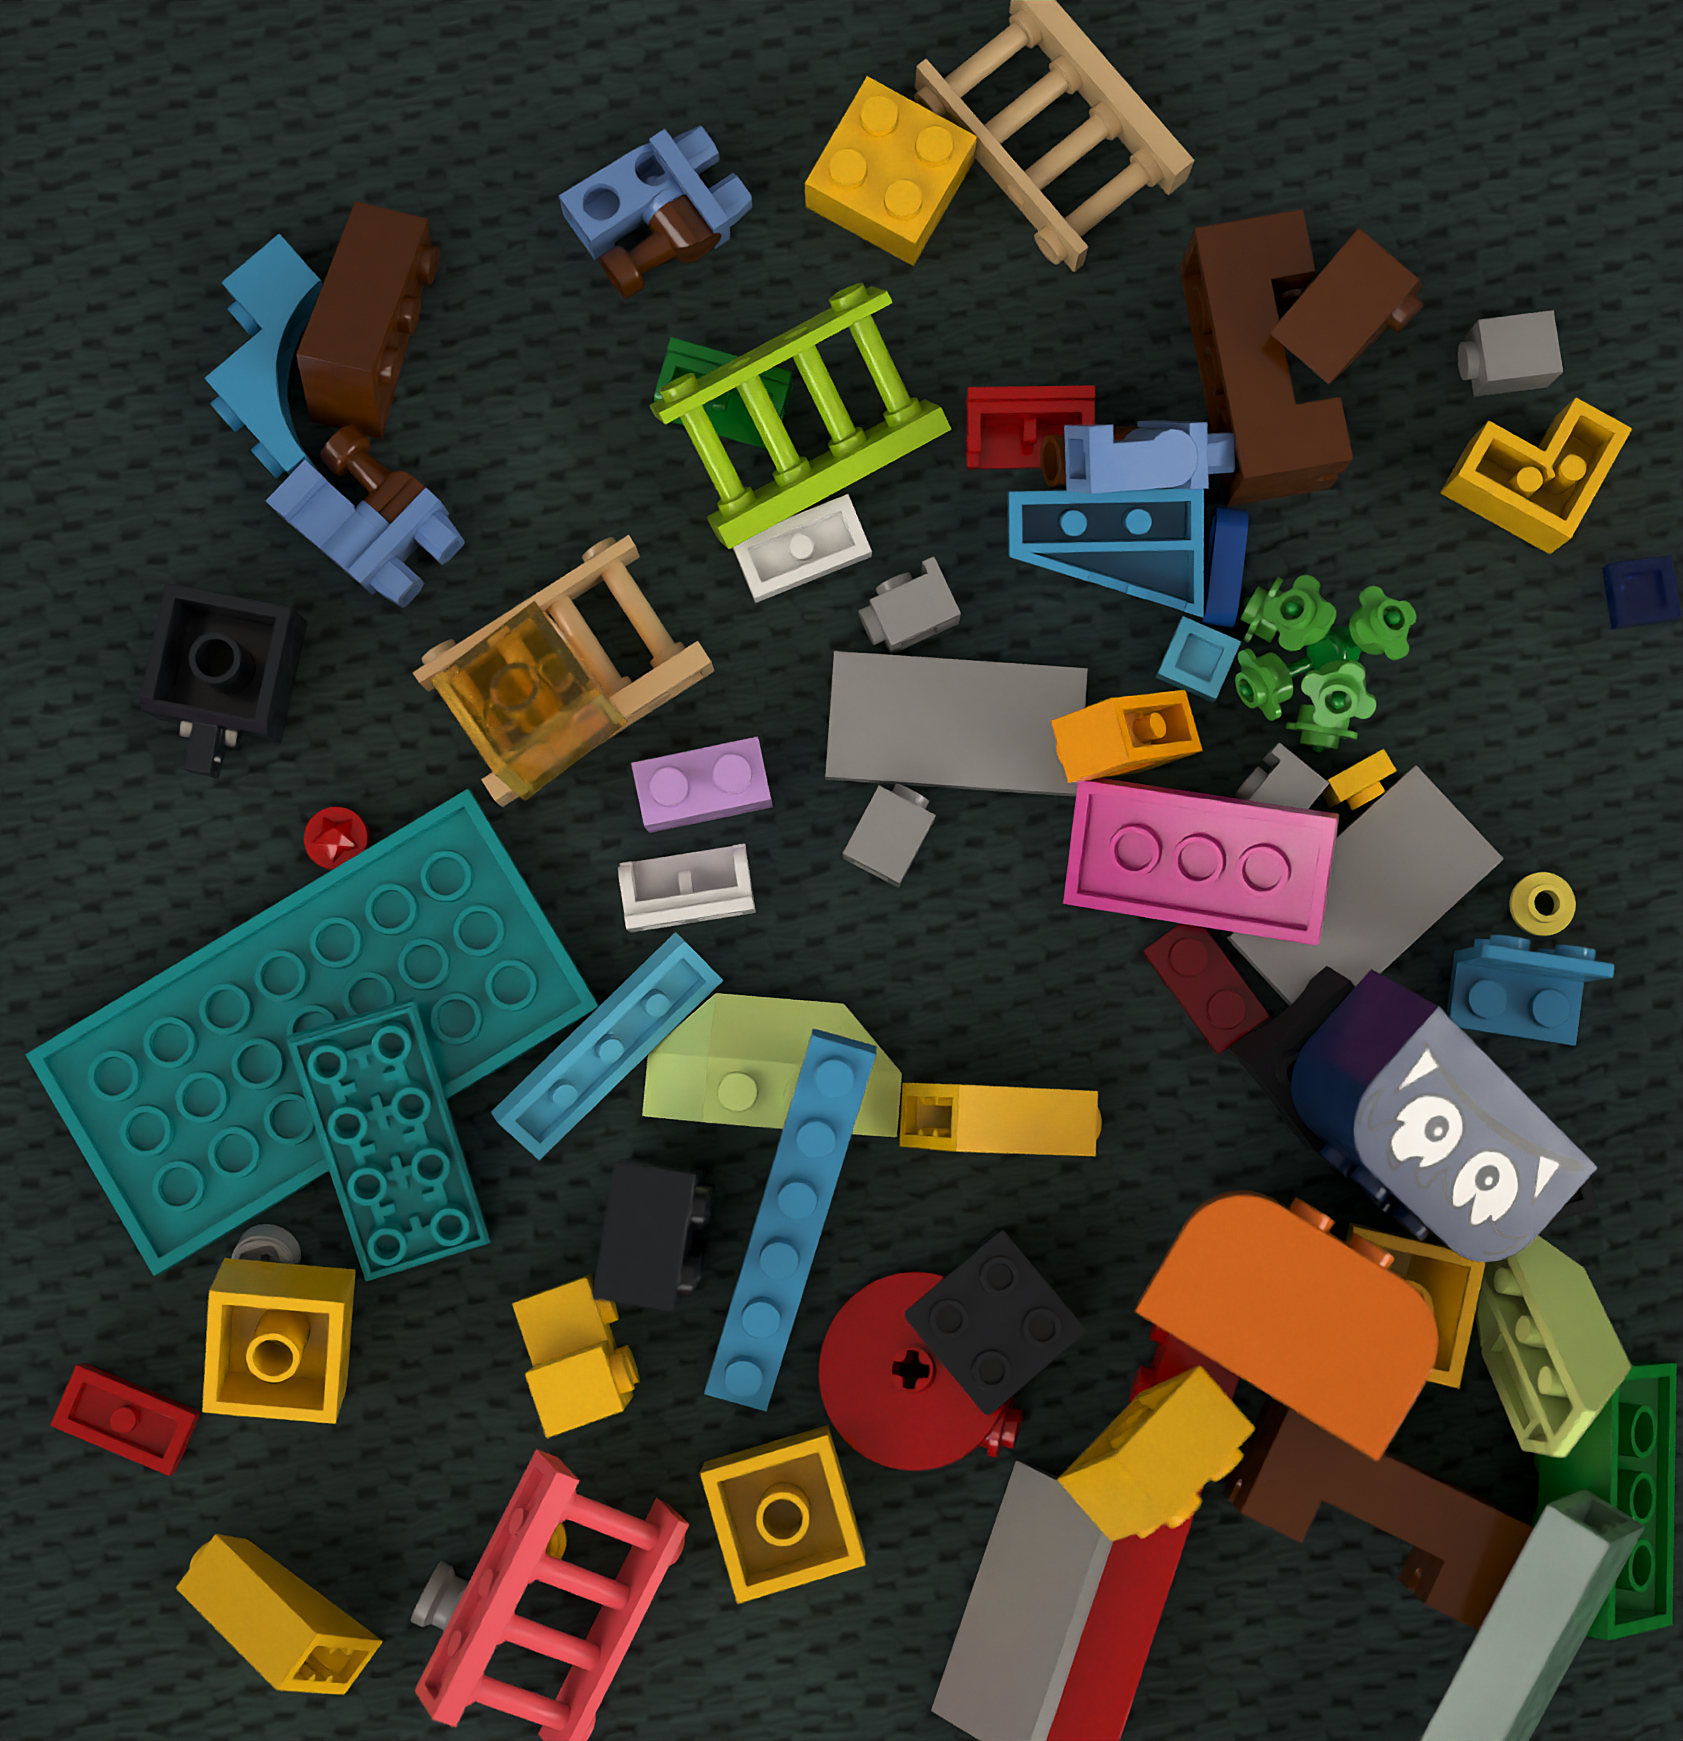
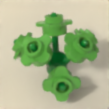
(1338, 679)

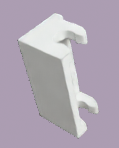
(686, 888)

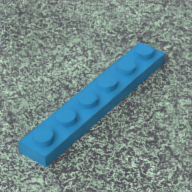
(790, 1219)

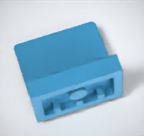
(1522, 992)

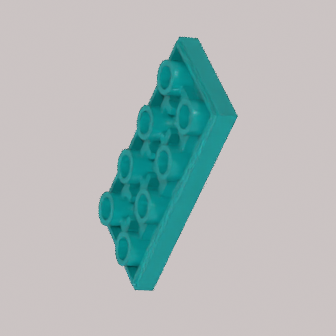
(389, 1138)

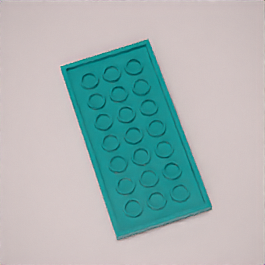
(190, 1076)

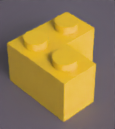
(1541, 489)
(574, 1356)

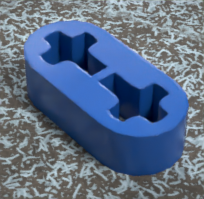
(1224, 565)

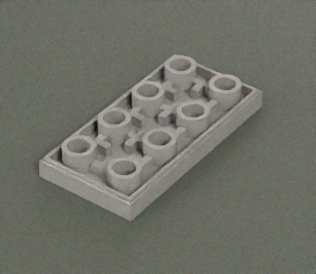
(950, 722)
(1387, 886)
(1023, 1613)

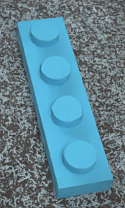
(606, 1046)

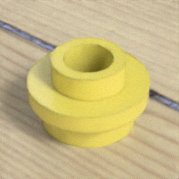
(1524, 910)

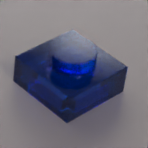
(1641, 592)

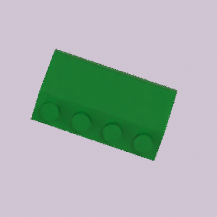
(1630, 1465)

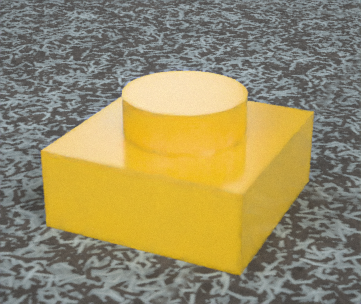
(1359, 782)

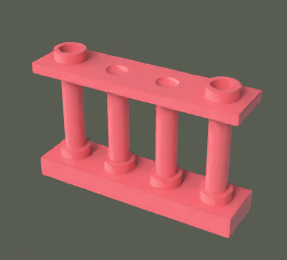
(518, 1558)

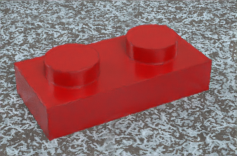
(125, 1418)

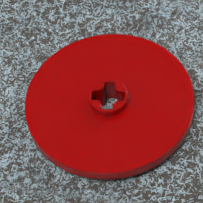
(874, 1403)

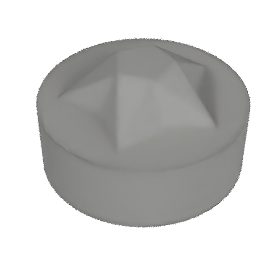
(268, 1244)

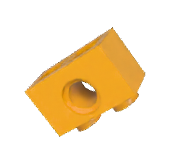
(1126, 735)

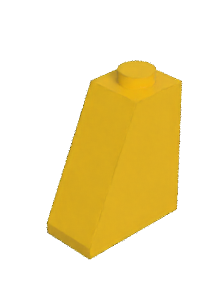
(999, 1119)
(276, 1618)

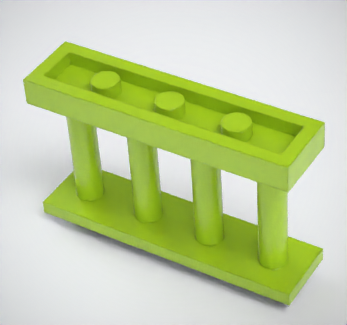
(852, 450)

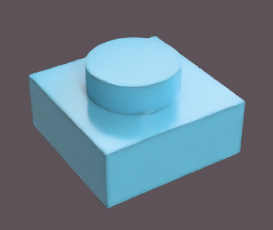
(1198, 659)

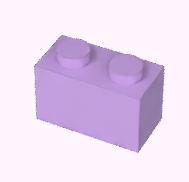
(702, 785)

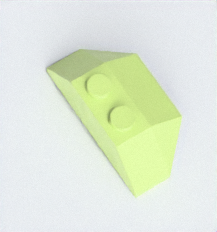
(742, 1062)
(1547, 1346)

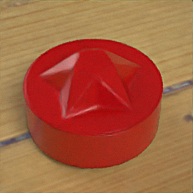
(335, 837)

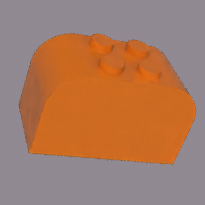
(1298, 1313)

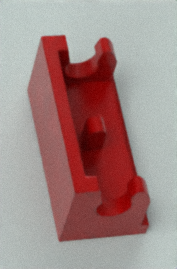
(1011, 422)

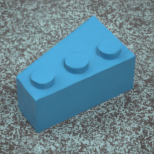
(1121, 540)

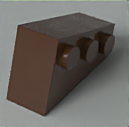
(1349, 307)
(366, 318)

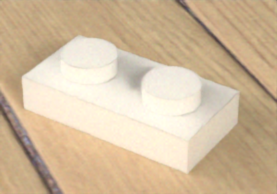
(803, 548)

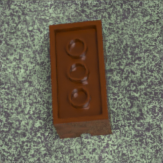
(1233, 288)
(1458, 1539)

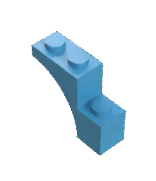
(273, 305)

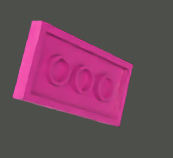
(1201, 859)

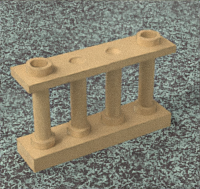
(1114, 113)
(673, 664)

